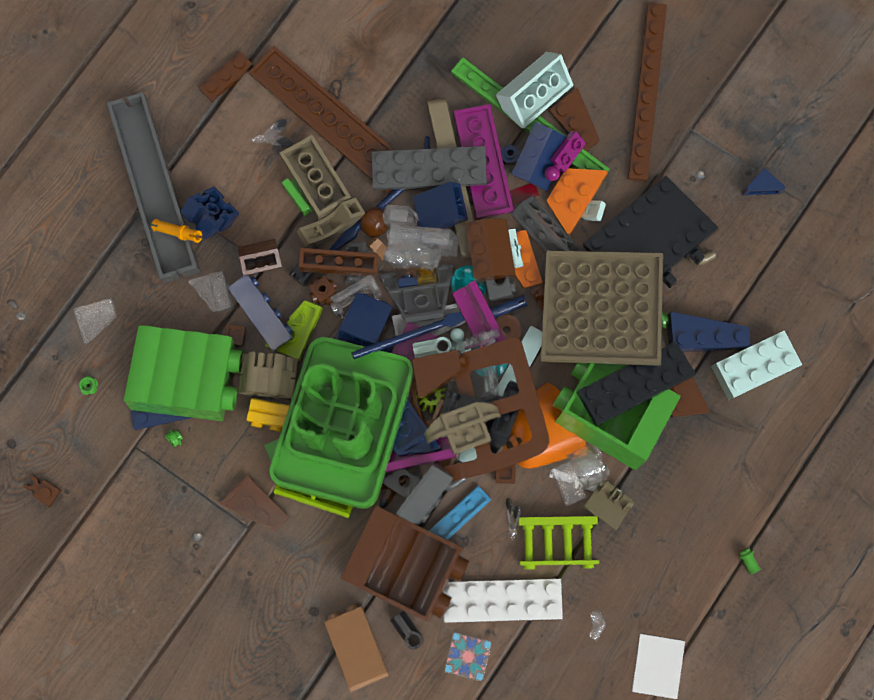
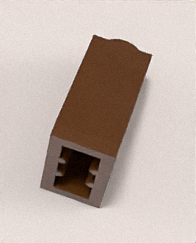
(437, 370)

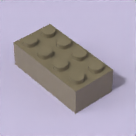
(314, 176)

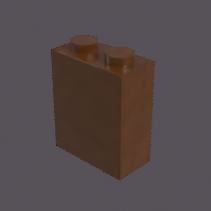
(259, 257)

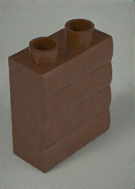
(405, 565)

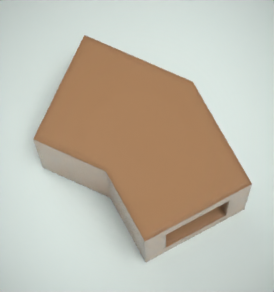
(377, 247)

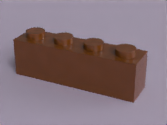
(338, 262)

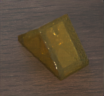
(426, 276)

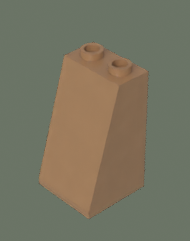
(356, 647)

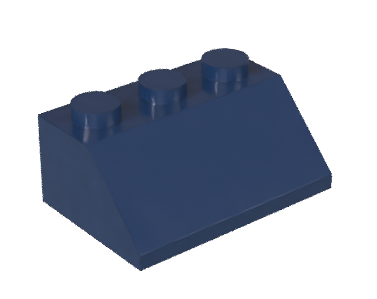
(536, 155)

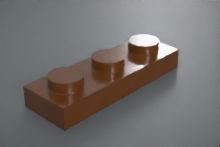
(226, 76)

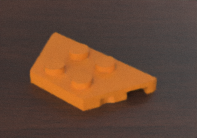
(574, 195)

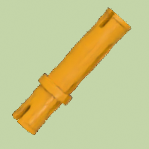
(182, 232)

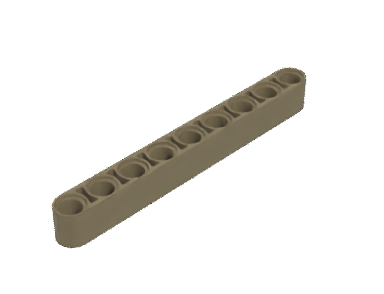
(445, 138)

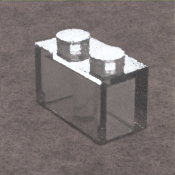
(567, 483)

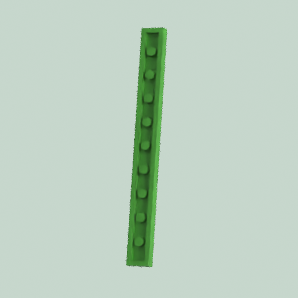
(488, 89)

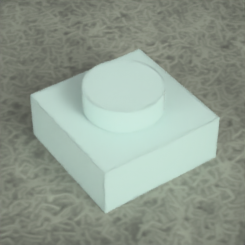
(594, 211)

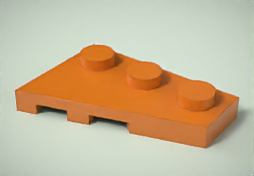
(528, 274)

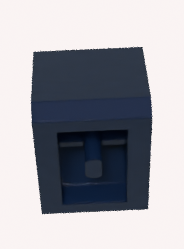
(764, 184)

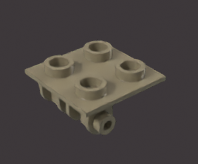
(609, 504)

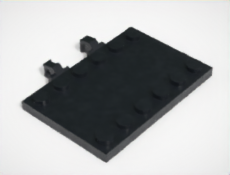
(657, 223)

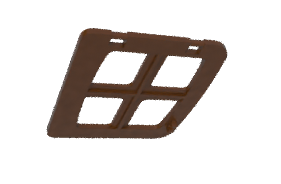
(503, 352)

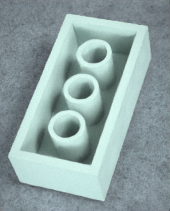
(756, 365)

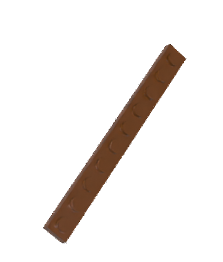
(647, 92)

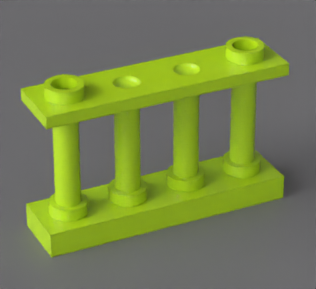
(566, 524)

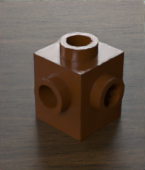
(322, 297)

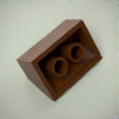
(490, 249)

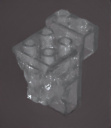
(413, 244)

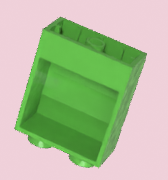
(182, 373)
(624, 437)

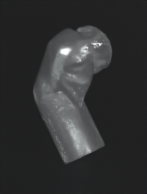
(598, 624)

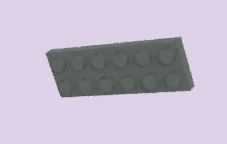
(428, 167)

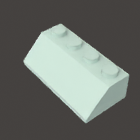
(535, 89)

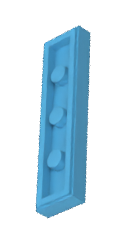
(461, 514)

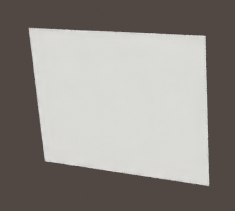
(658, 666)

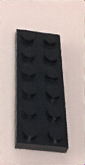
(634, 385)

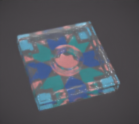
(468, 656)

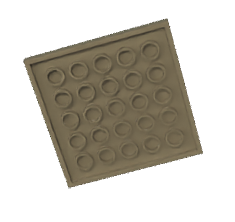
(602, 308)

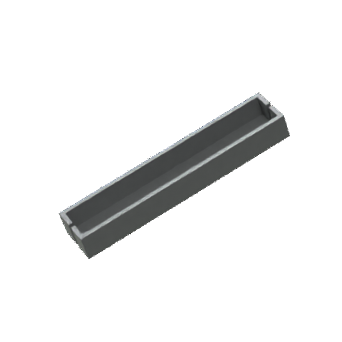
(152, 185)

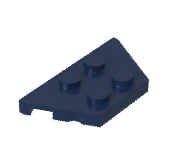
(410, 435)

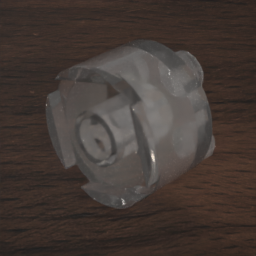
(589, 466)

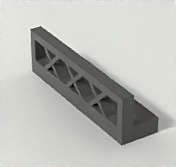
(541, 231)

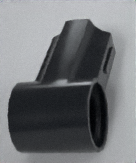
(406, 628)

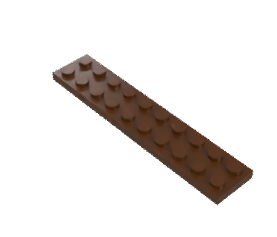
(319, 110)

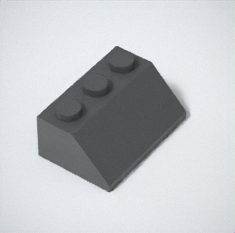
(426, 494)

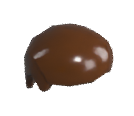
(373, 223)

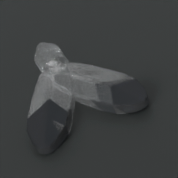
(271, 135)
(513, 516)

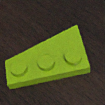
(303, 324)

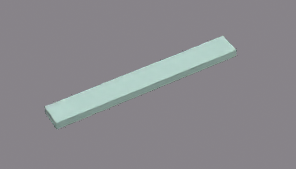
(531, 344)

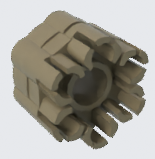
(268, 379)

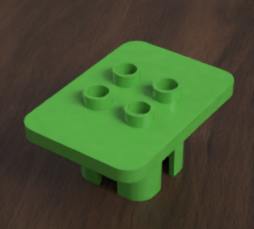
(342, 423)

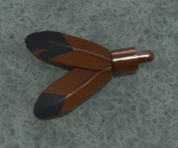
(389, 494)

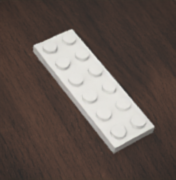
(504, 600)

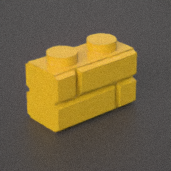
(267, 413)

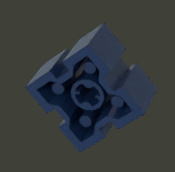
(209, 212)

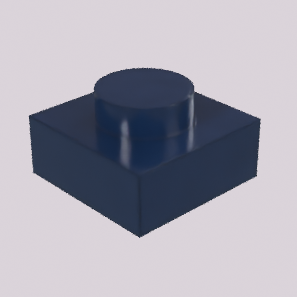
(407, 281)

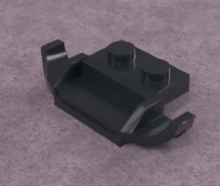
(500, 428)

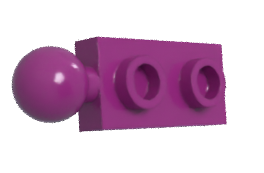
(565, 155)

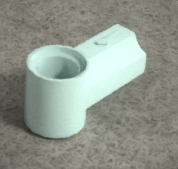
(429, 347)

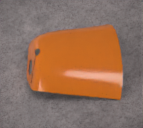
(561, 440)

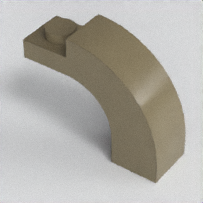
(332, 225)

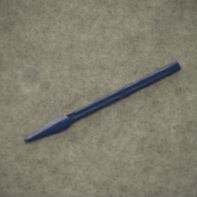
(352, 232)
(450, 320)

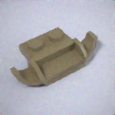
(463, 426)

